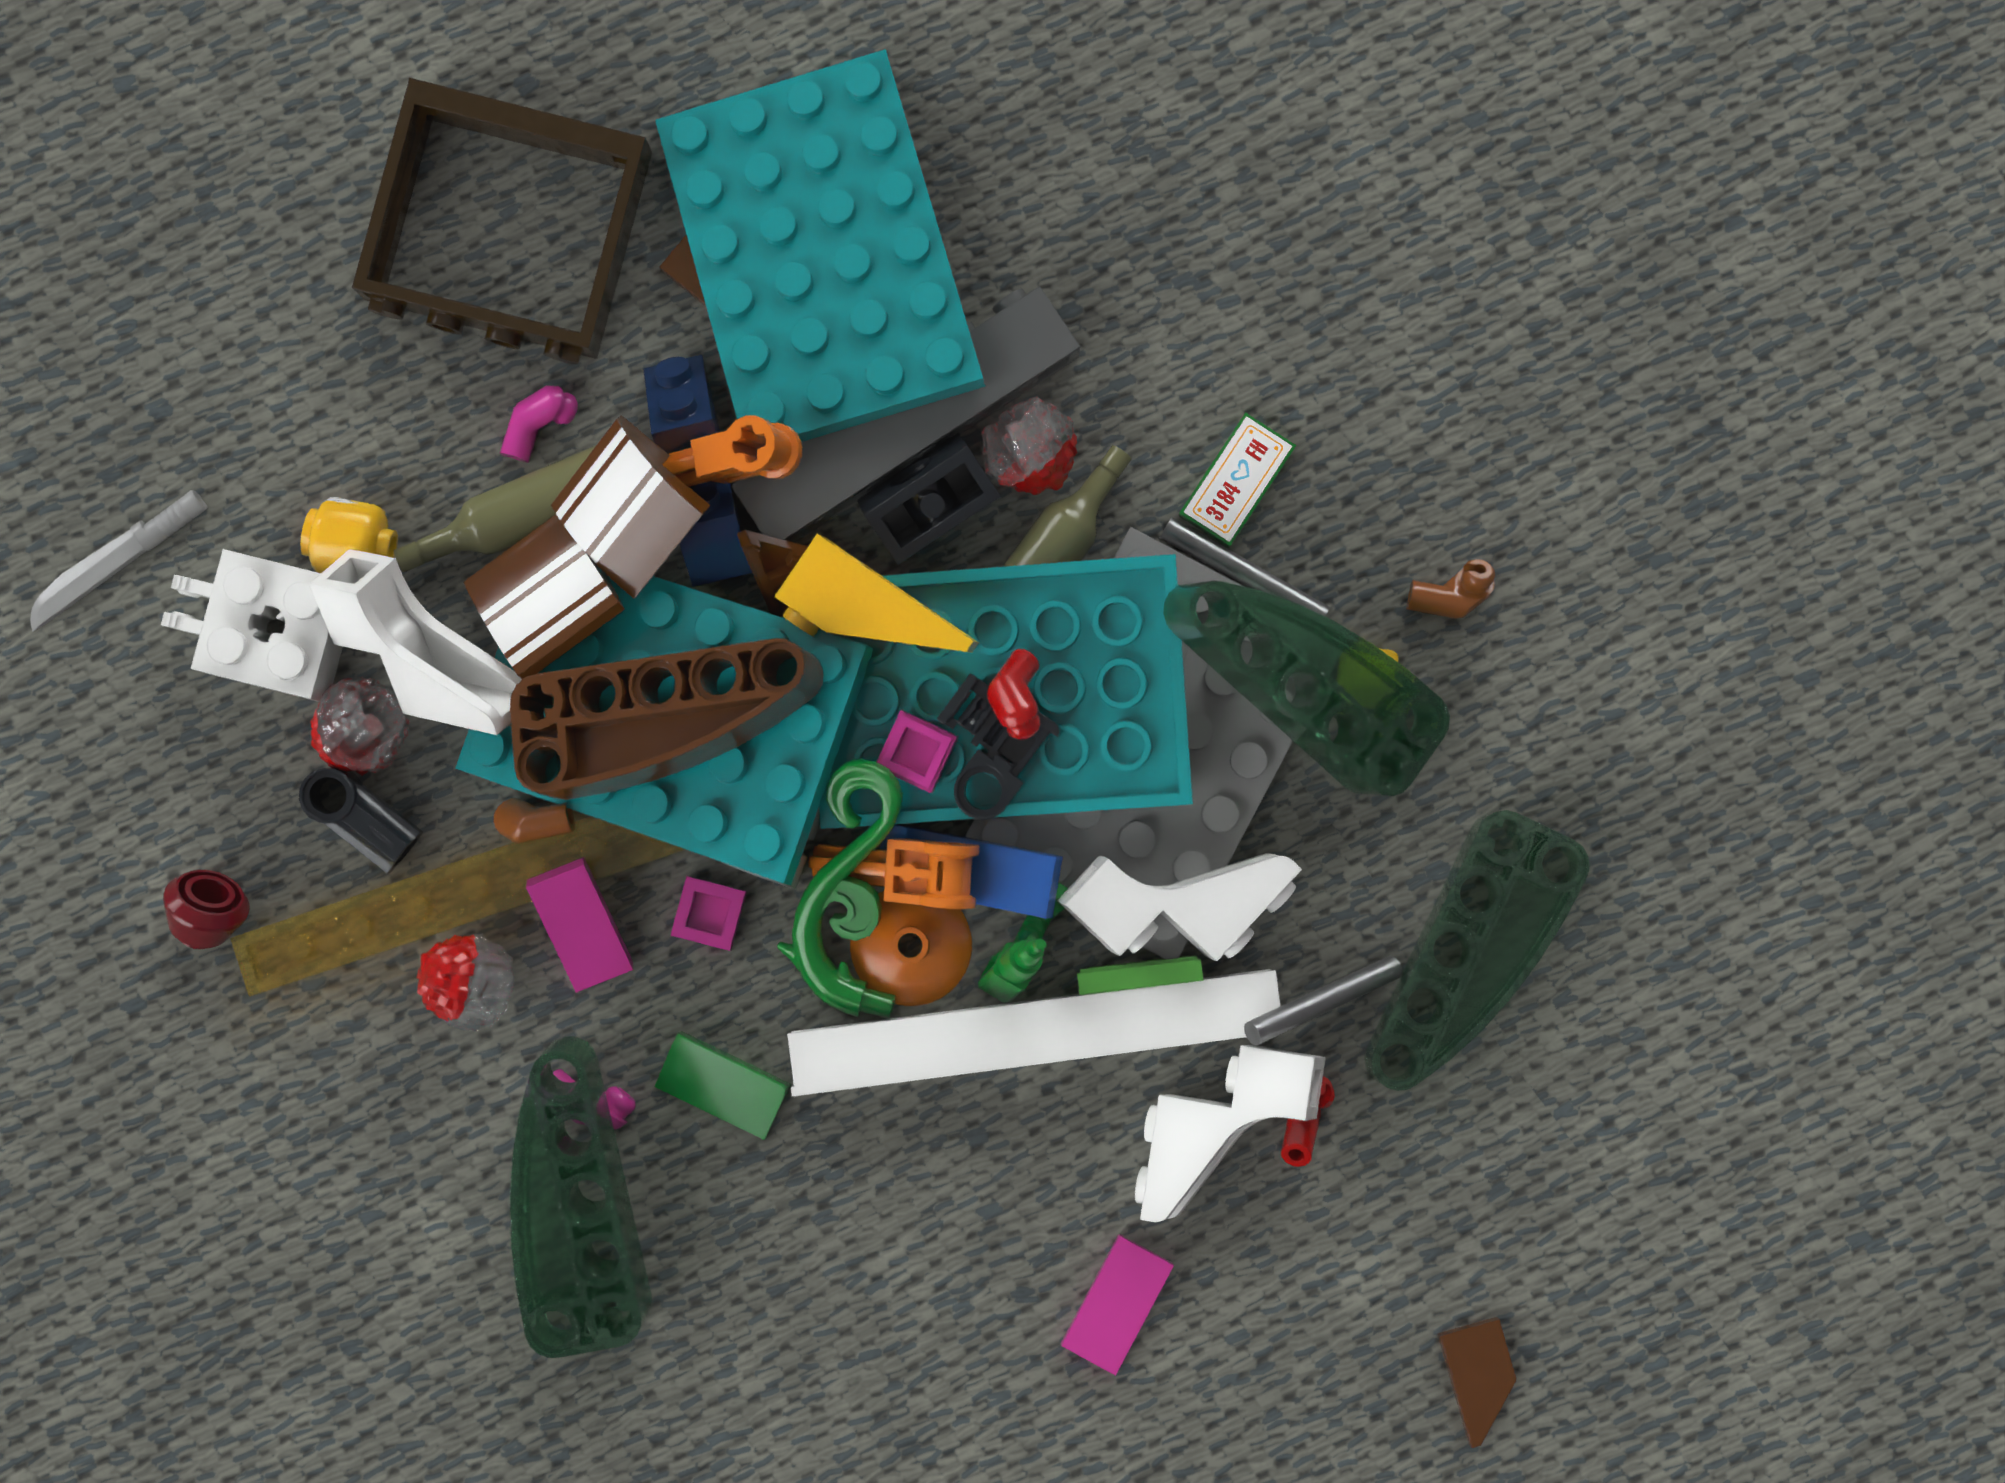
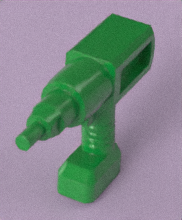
(1019, 960)

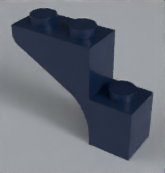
(681, 411)

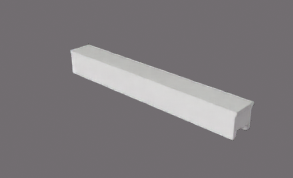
(1028, 1032)

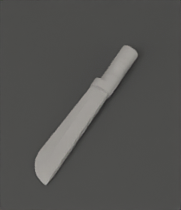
(112, 558)

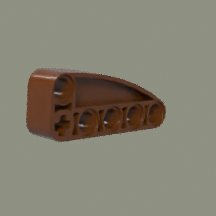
(639, 736)

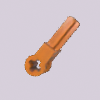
(743, 451)
(914, 871)

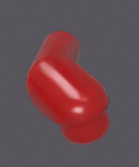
(1012, 698)

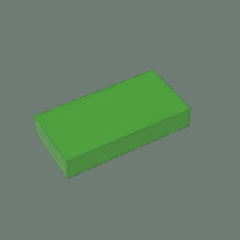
(1139, 974)

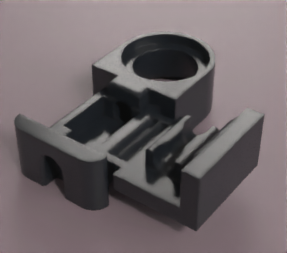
(984, 725)

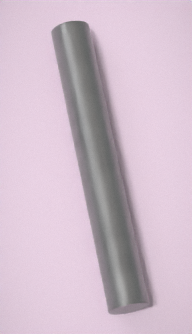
(1235, 566)
(1322, 1000)

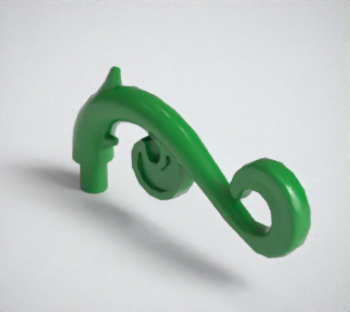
(833, 883)

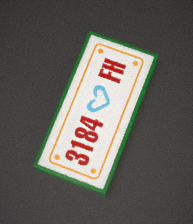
(1237, 480)

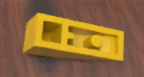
(850, 599)

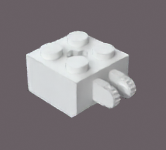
(235, 624)

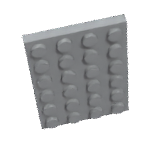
(1231, 766)

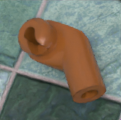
(1458, 595)
(527, 823)

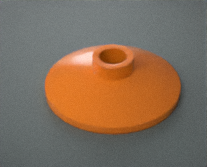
(919, 978)

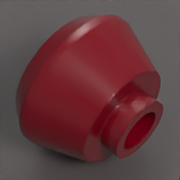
(204, 908)

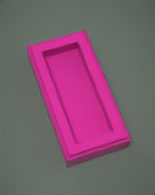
(579, 924)
(1117, 1304)

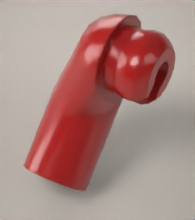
(1301, 1134)

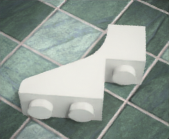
(428, 664)
(1206, 909)
(1197, 1133)

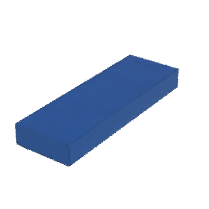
(1001, 873)

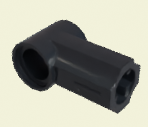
(363, 820)

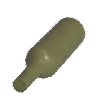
(496, 517)
(1068, 526)

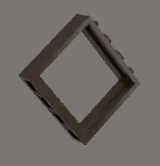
(520, 124)

